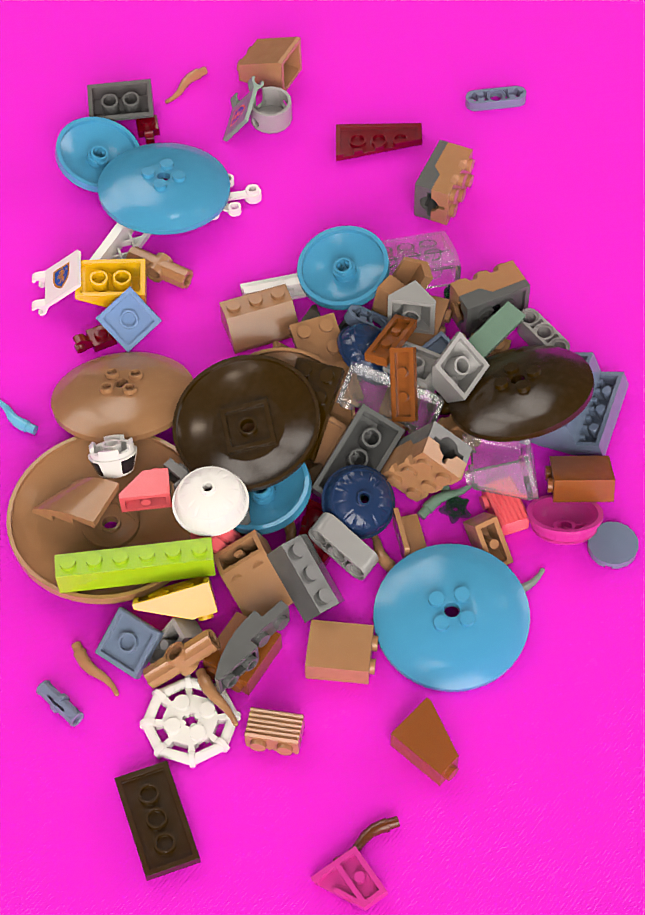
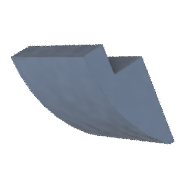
(594, 426)

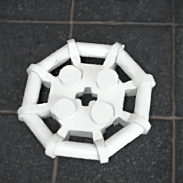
(175, 725)

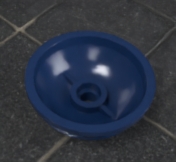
(354, 342)
(342, 499)

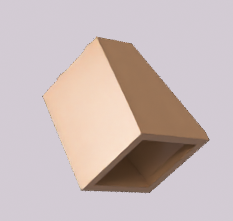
(272, 61)

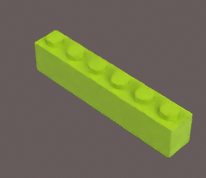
(134, 565)

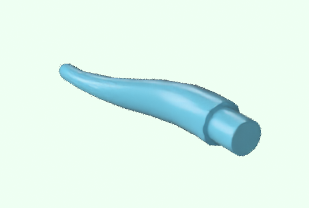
(17, 421)

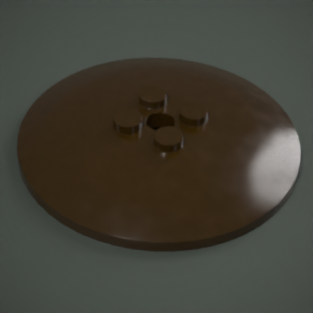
(243, 392)
(525, 394)

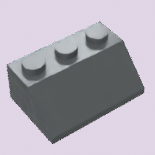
(121, 100)
(305, 577)

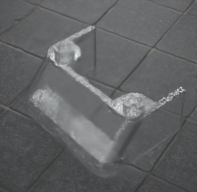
(373, 389)

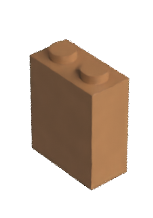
(340, 651)

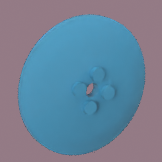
(140, 199)
(447, 650)

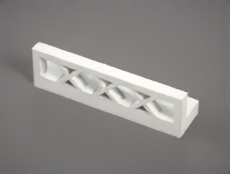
(118, 237)
(291, 281)

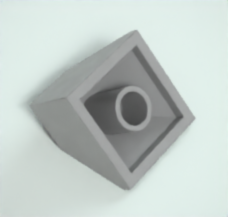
(458, 369)

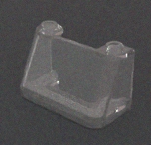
(502, 468)

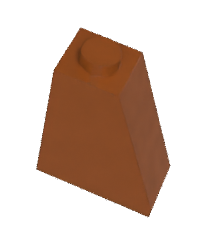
(426, 743)

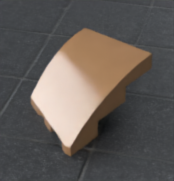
(80, 501)

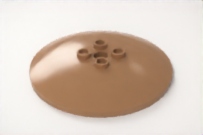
(120, 395)

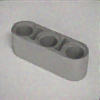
(538, 331)
(343, 546)

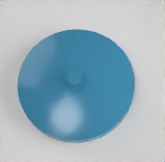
(88, 147)
(343, 267)
(279, 504)

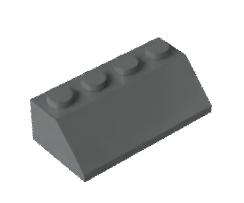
(365, 442)

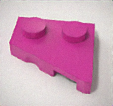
(351, 880)

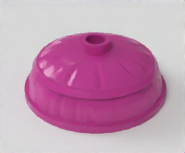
(564, 521)

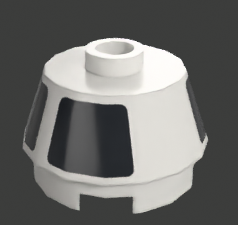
(113, 457)

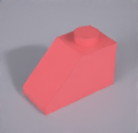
(147, 491)

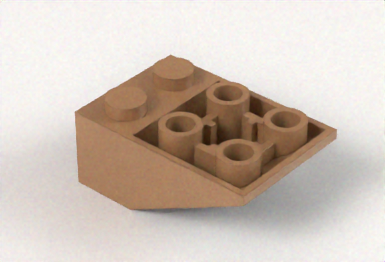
(251, 575)

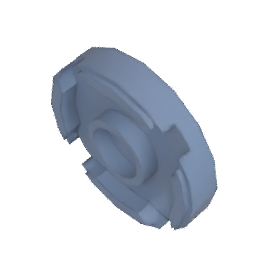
(613, 545)

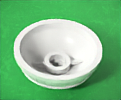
(213, 510)

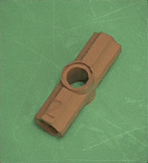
(162, 267)
(181, 658)

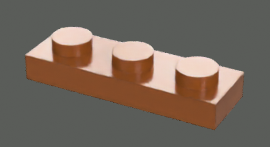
(392, 336)
(403, 384)

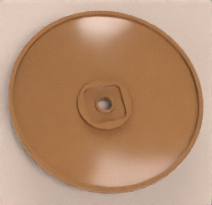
(39, 539)

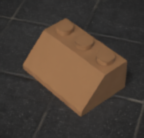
(258, 318)

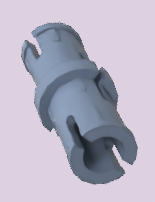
(59, 703)

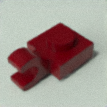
(148, 128)
(95, 337)

